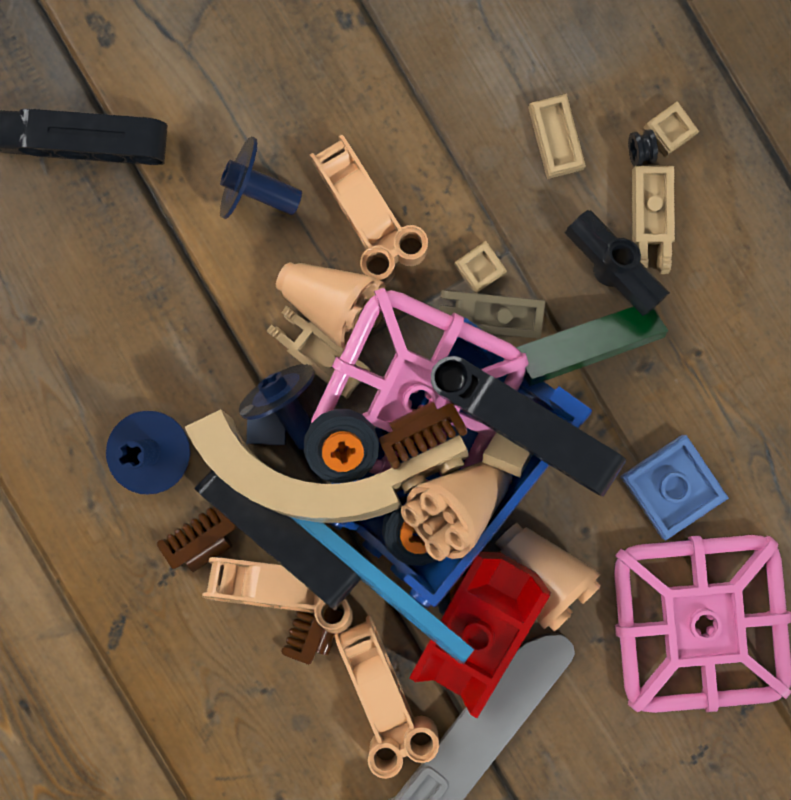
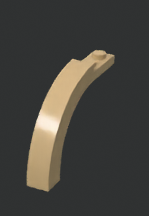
(240, 468)

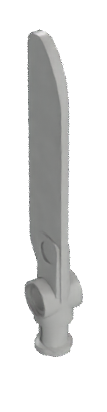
(476, 742)

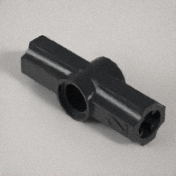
(616, 262)

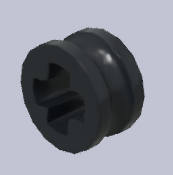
(643, 148)

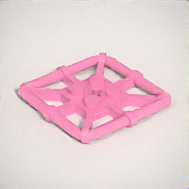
(412, 372)
(722, 642)

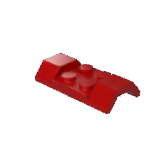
(493, 617)

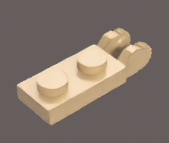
(654, 213)
(314, 349)

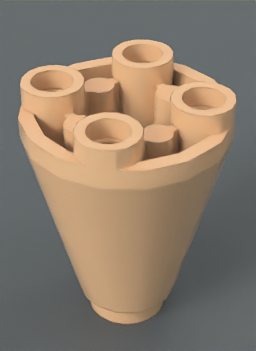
(328, 297)
(455, 508)
(560, 571)

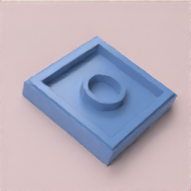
(674, 487)

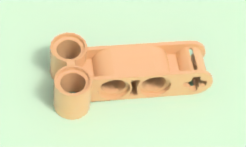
(367, 210)
(268, 587)
(384, 701)

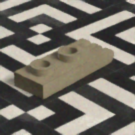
(498, 313)

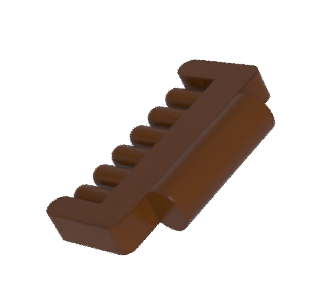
(417, 425)
(201, 548)
(315, 640)

